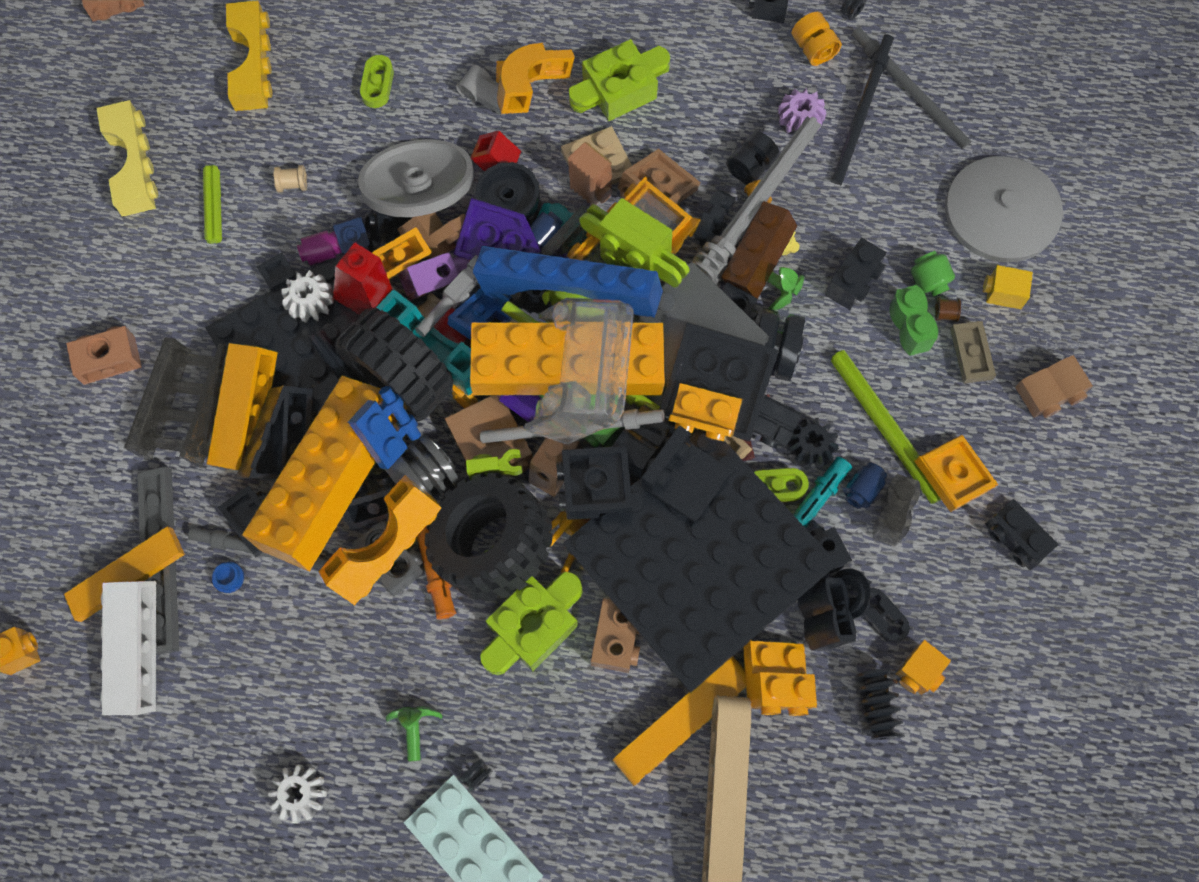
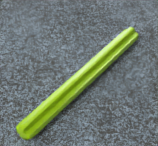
(883, 420)

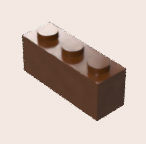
(760, 249)

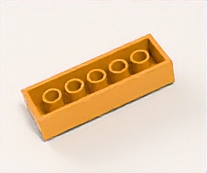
(530, 358)
(316, 481)

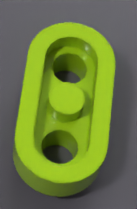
(376, 83)
(776, 481)

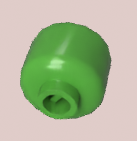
(933, 273)

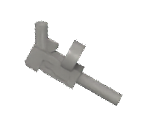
(453, 296)

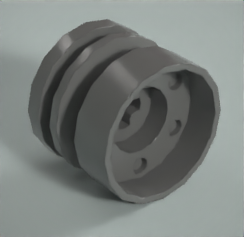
(426, 468)

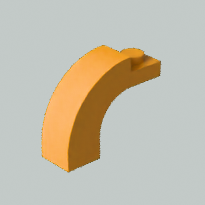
(526, 66)

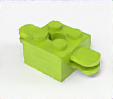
(629, 89)
(634, 240)
(531, 623)

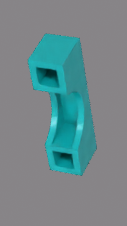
(453, 355)

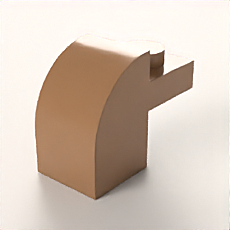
(437, 236)

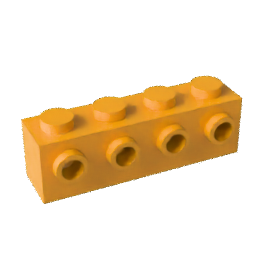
(242, 394)

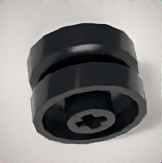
(511, 188)
(787, 341)

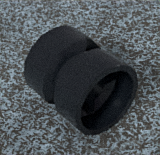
(753, 158)

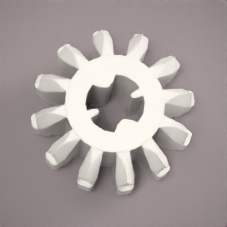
(307, 296)
(308, 789)

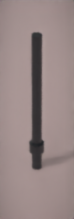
(879, 63)

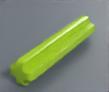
(212, 204)

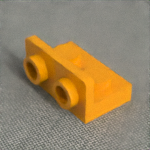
(705, 411)

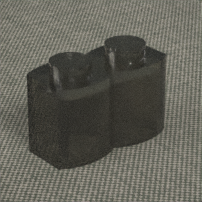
(896, 508)

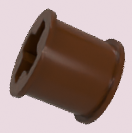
(947, 309)

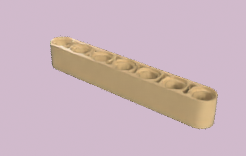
(727, 790)

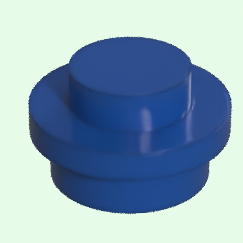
(228, 577)

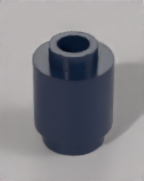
(545, 227)
(865, 485)

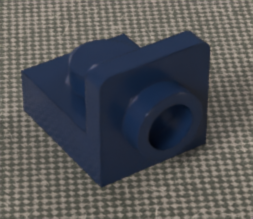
(350, 233)

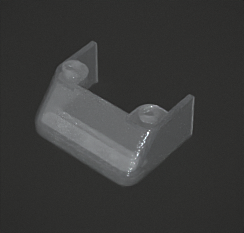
(592, 369)

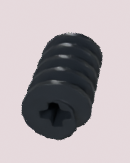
(878, 704)

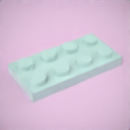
(468, 839)

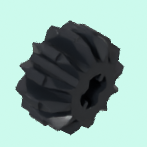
(807, 452)

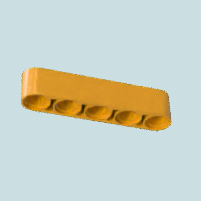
(679, 723)

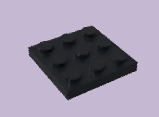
(726, 367)

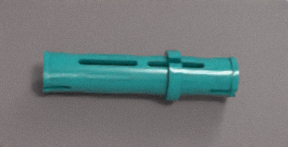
(838, 471)

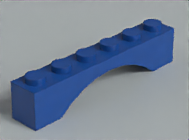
(518, 271)

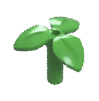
(787, 283)
(409, 719)

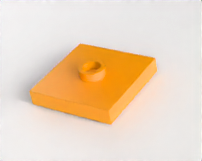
(956, 473)

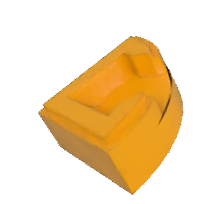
(462, 399)

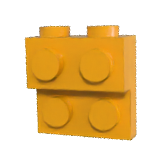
(778, 678)

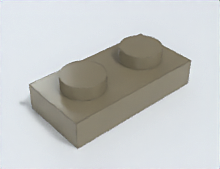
(973, 352)

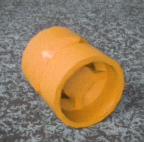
(816, 38)

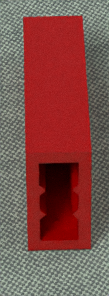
(360, 280)

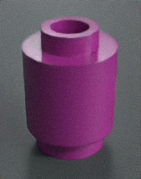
(319, 247)

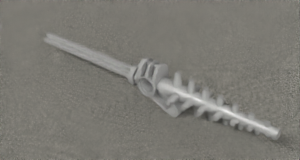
(714, 255)

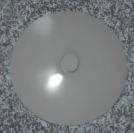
(416, 178)
(1003, 209)

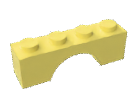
(131, 186)

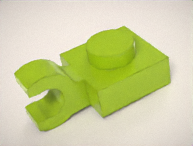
(486, 464)

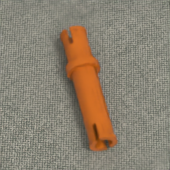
(436, 585)

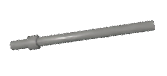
(630, 420)

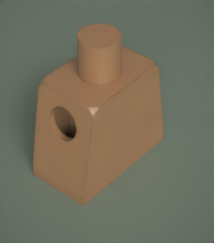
(545, 462)

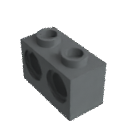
(392, 582)

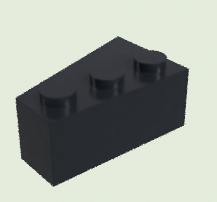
(277, 433)

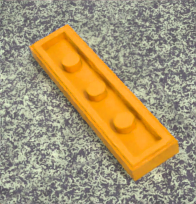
(133, 566)

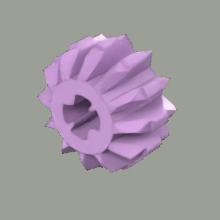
(797, 107)

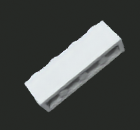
(128, 648)

